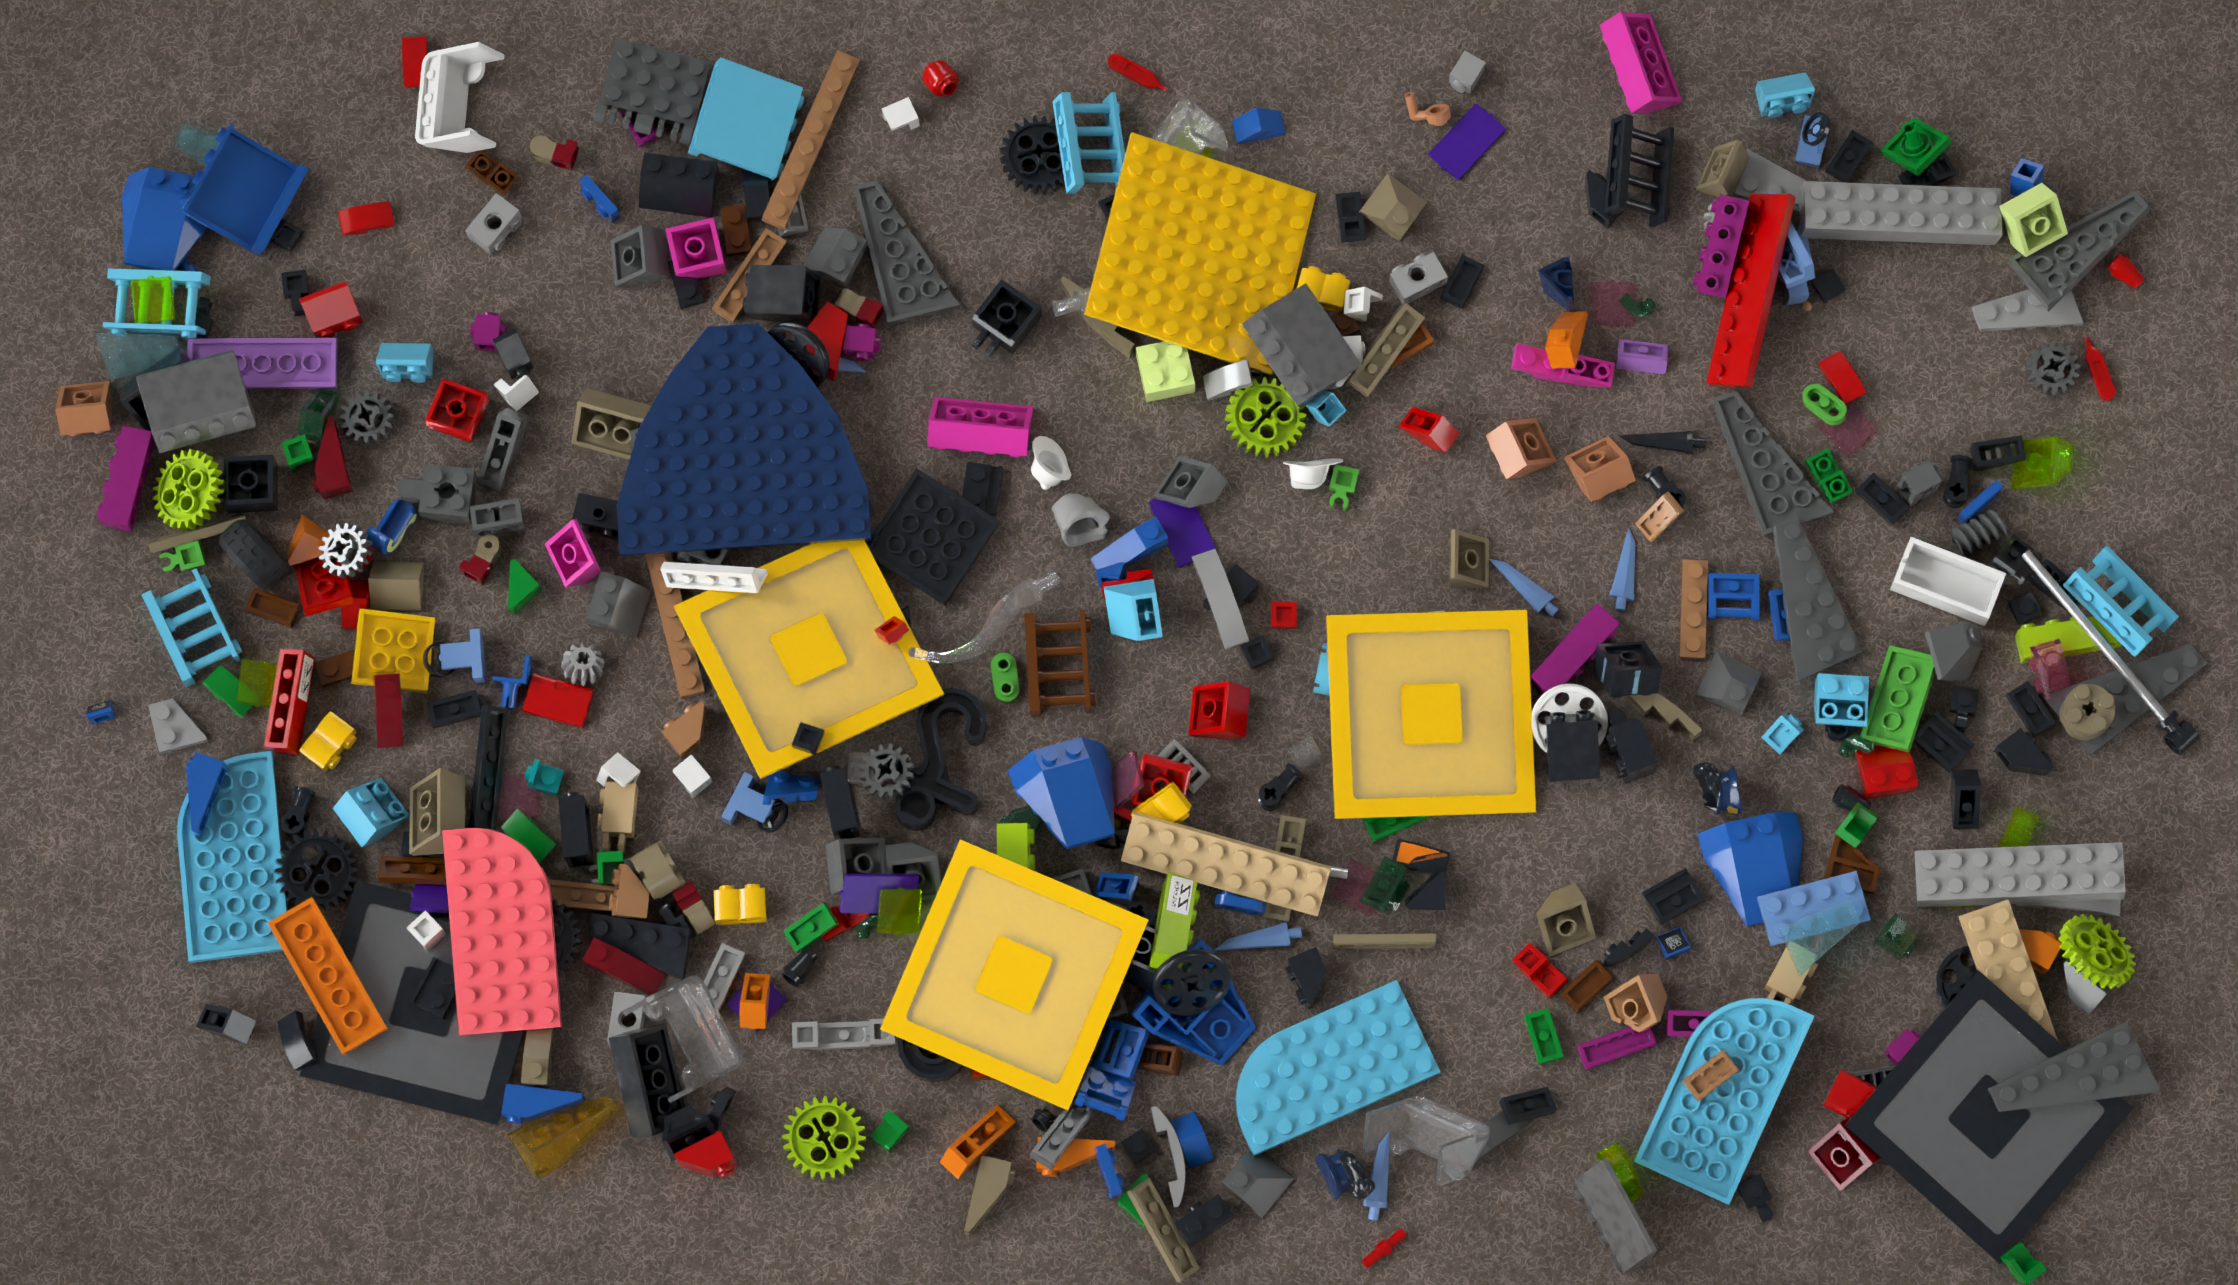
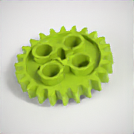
(1282, 431)
(188, 490)
(2097, 951)
(803, 1149)

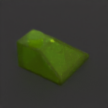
(2045, 463)

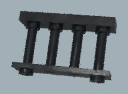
(1619, 165)

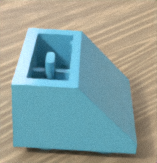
(1784, 95)
(405, 361)
(1133, 610)
(1841, 700)
(370, 811)

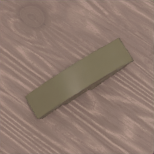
(1106, 330)
(1665, 712)
(1288, 842)

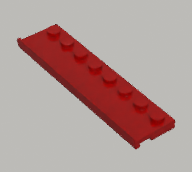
(1750, 290)

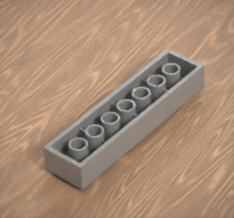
(1900, 213)
(2020, 874)

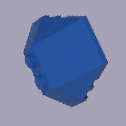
(153, 227)
(1069, 790)
(1754, 858)
(1209, 1034)

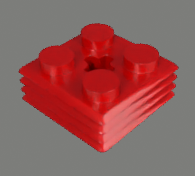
(451, 396)
(1157, 769)

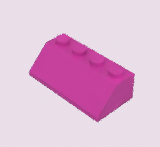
(1640, 62)
(980, 426)

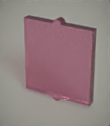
(1605, 303)
(1850, 432)
(1126, 779)
(516, 795)
(1352, 888)

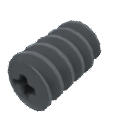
(1977, 531)

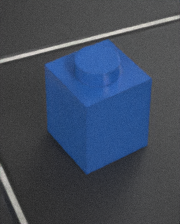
(2026, 176)

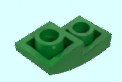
(1828, 476)
(225, 687)
(527, 832)

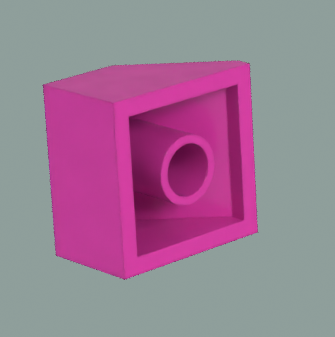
(696, 249)
(572, 555)

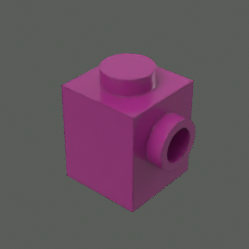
(485, 329)
(861, 342)

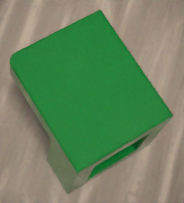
(297, 451)
(1856, 825)
(607, 863)
(890, 1131)
(2022, 1264)

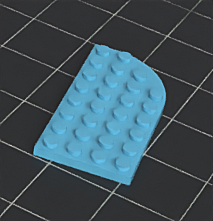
(231, 867)
(1331, 1067)
(1714, 1138)

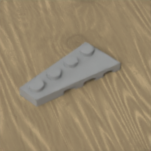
(1766, 177)
(2025, 311)

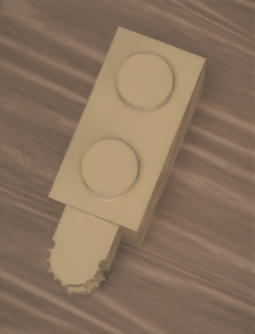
(618, 813)
(1786, 981)

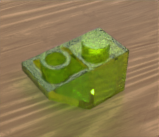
(1623, 1169)

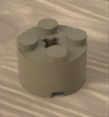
(2073, 712)
(657, 870)

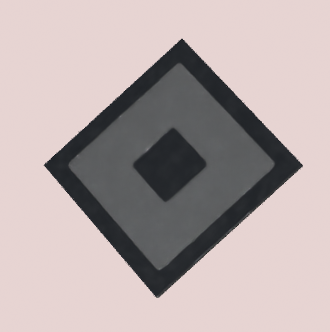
(420, 1054)
(1950, 1141)

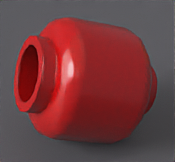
(940, 78)

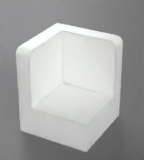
(900, 115)
(1358, 302)
(518, 393)
(619, 770)
(692, 776)
(426, 930)

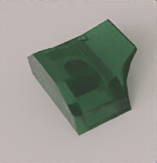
(1386, 886)

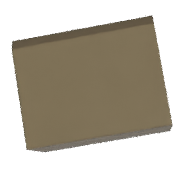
(1724, 169)
(1468, 560)
(396, 586)

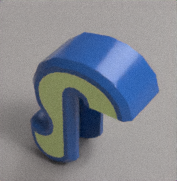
(392, 527)

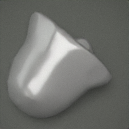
(1075, 521)

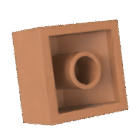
(84, 408)
(1520, 447)
(1600, 468)

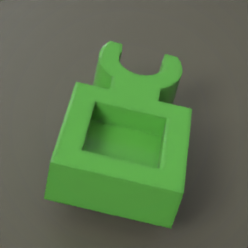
(1343, 483)
(187, 556)

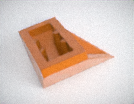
(306, 541)

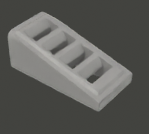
(1183, 753)

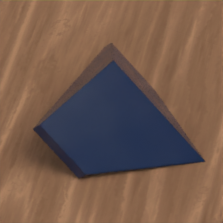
(1558, 282)

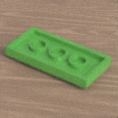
(1899, 698)

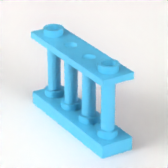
(1070, 151)
(192, 280)
(2109, 613)
(177, 647)

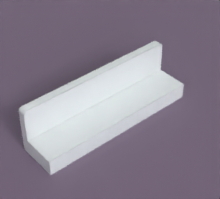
(713, 577)

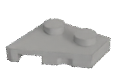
(173, 727)

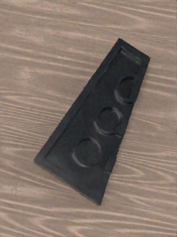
(650, 942)

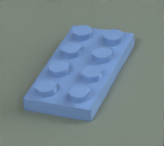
(1804, 900)

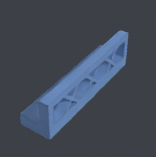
(1800, 255)

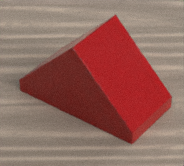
(362, 601)

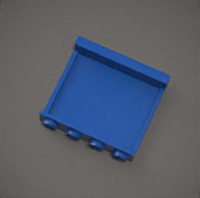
(242, 190)

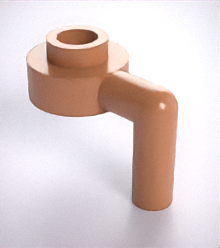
(1435, 114)

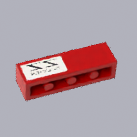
(289, 702)

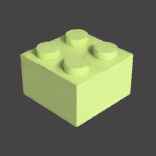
(2033, 219)
(1165, 370)

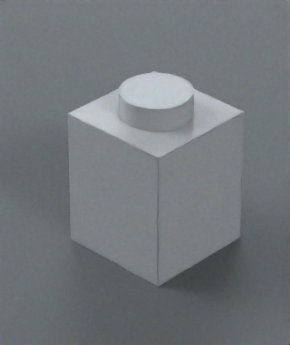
(1466, 73)

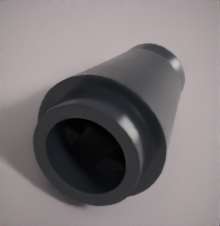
(1847, 797)
(799, 968)

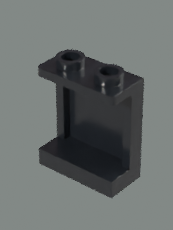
(1572, 746)

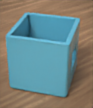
(1332, 410)

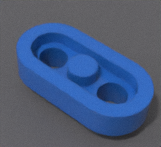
(1230, 901)

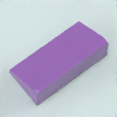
(1642, 356)

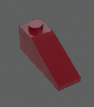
(331, 468)
(388, 709)
(623, 967)

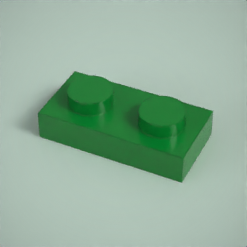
(811, 927)
(1543, 1036)

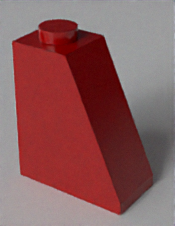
(830, 328)

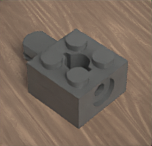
(442, 493)

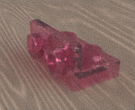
(2050, 668)

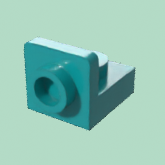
(543, 778)

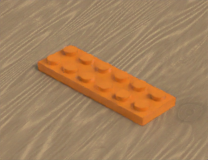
(327, 976)

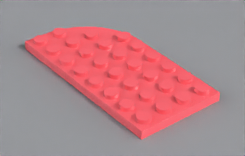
(500, 934)

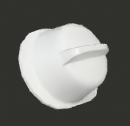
(1049, 462)
(1310, 473)

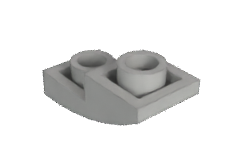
(1227, 379)

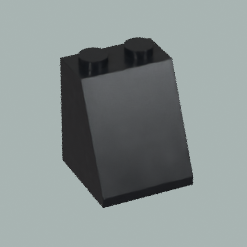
(782, 293)

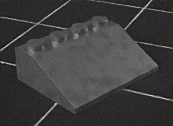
(1301, 345)
(196, 401)
(1615, 1217)

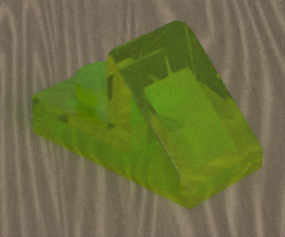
(2019, 828)

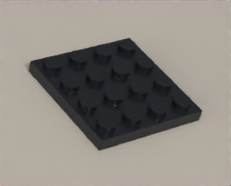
(931, 536)

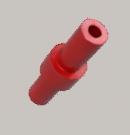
(1384, 1248)

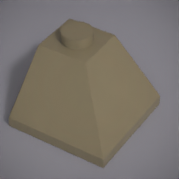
(1393, 207)
(1565, 920)

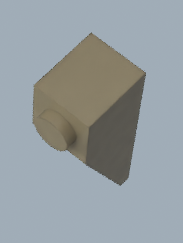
(538, 1058)
(989, 1187)

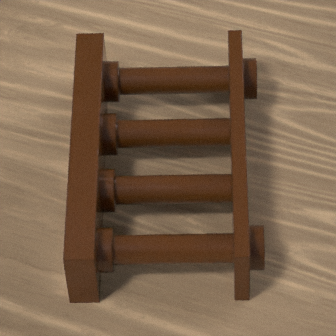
(1036, 652)

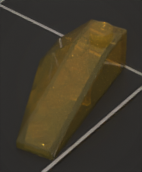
(552, 1143)

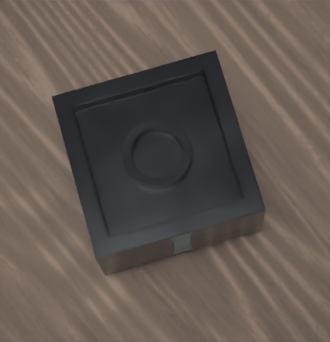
(1627, 669)

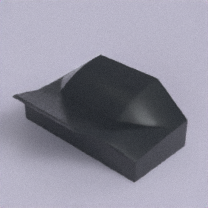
(685, 1129)

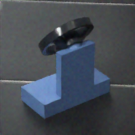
(1812, 139)
(459, 655)
(751, 804)

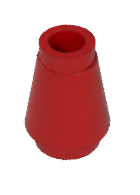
(2124, 270)

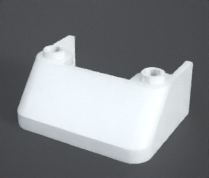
(445, 97)

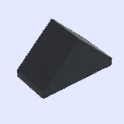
(1430, 894)

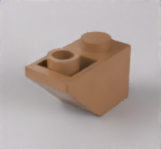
(687, 731)
(629, 896)

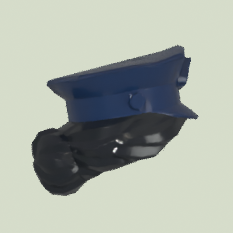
(1719, 788)
(1344, 1174)

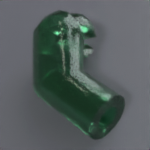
(1640, 308)
(1853, 744)
(864, 926)

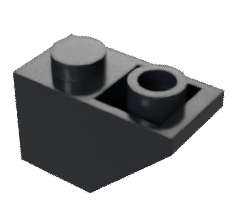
(1595, 193)
(2021, 754)
(1308, 973)

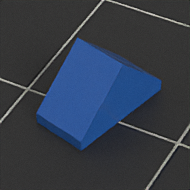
(1258, 125)
(1117, 887)
(1192, 1140)

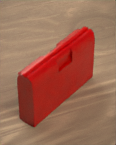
(558, 700)
(1848, 1093)

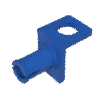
(510, 685)

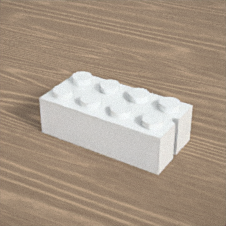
(1947, 581)

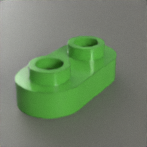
(1825, 405)
(1005, 677)

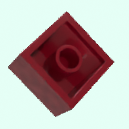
(1843, 1155)

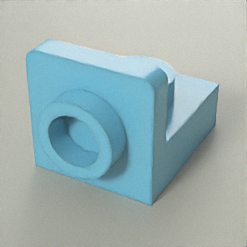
(1783, 732)

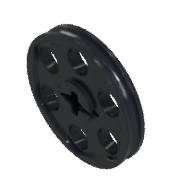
(799, 349)
(1190, 974)
(1963, 974)

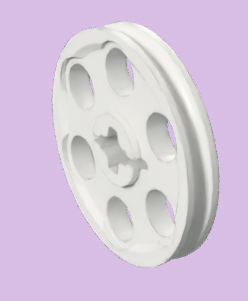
(1576, 693)

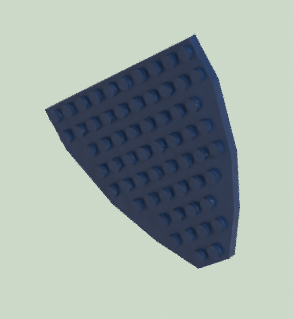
(740, 456)

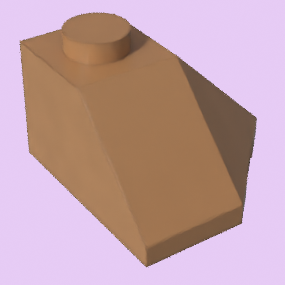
(1638, 1002)

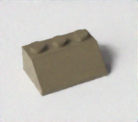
(605, 422)
(435, 806)

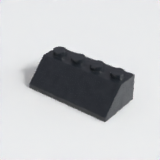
(646, 1078)

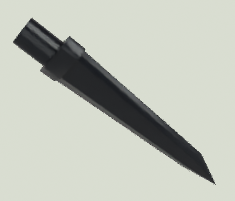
(1668, 441)

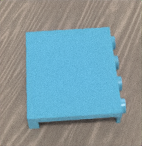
(747, 119)

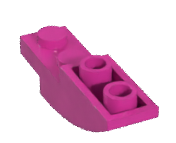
(1588, 370)

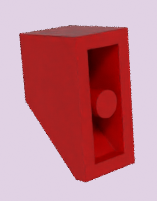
(1429, 429)

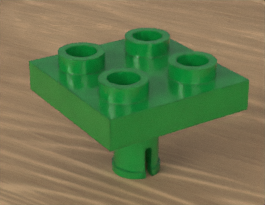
(1916, 146)

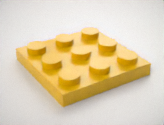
(393, 644)

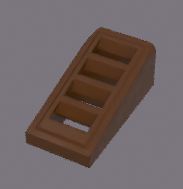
(1175, 1061)

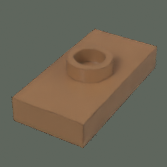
(1659, 517)
(1710, 1075)

